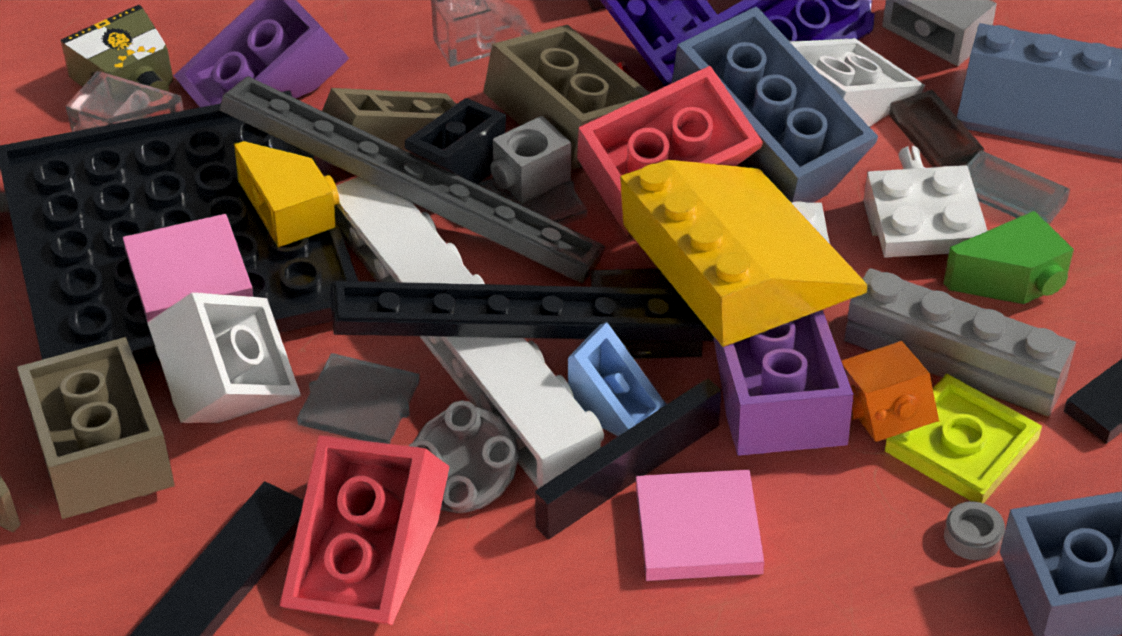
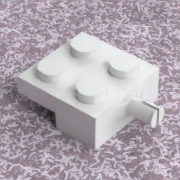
(922, 207)

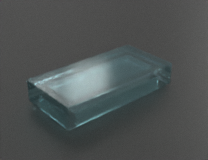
(1015, 188)

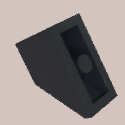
(460, 140)

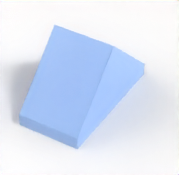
(611, 382)

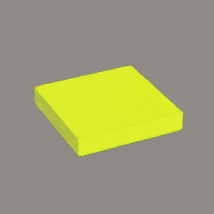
(970, 444)

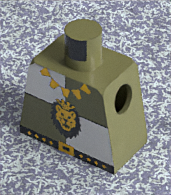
(122, 47)

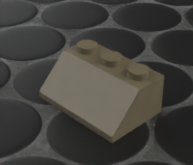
(557, 78)

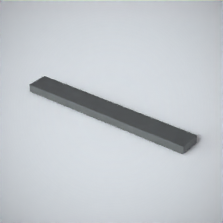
(413, 178)

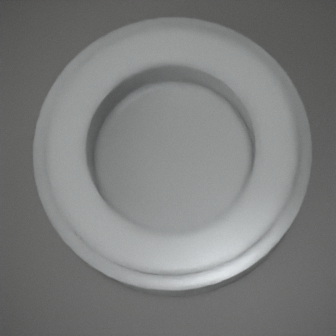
(974, 530)

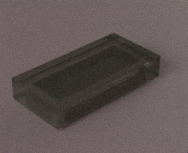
(935, 130)

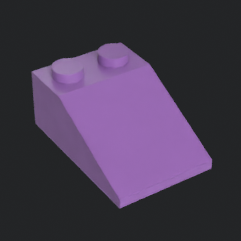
(269, 43)
(786, 389)

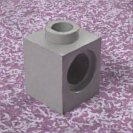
(531, 159)

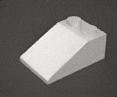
(860, 75)

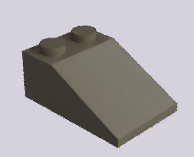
(96, 427)

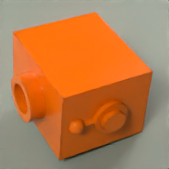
(890, 391)

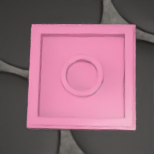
(185, 260)
(699, 525)

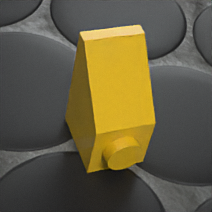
(286, 192)

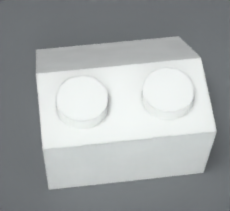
(222, 357)

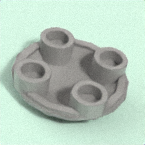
(477, 449)

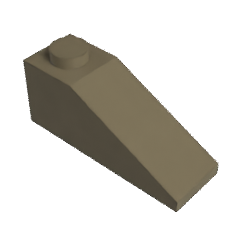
(387, 114)

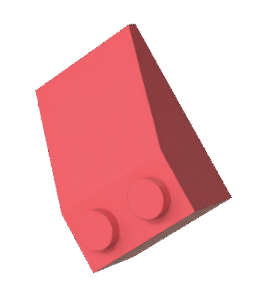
(679, 122)
(363, 528)

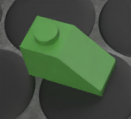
(1011, 261)

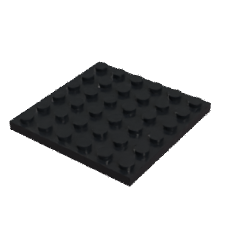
(93, 186)

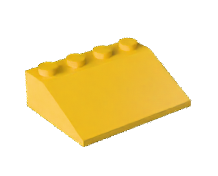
(733, 246)

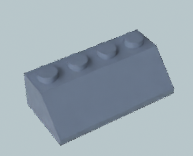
(1044, 90)
(803, 122)

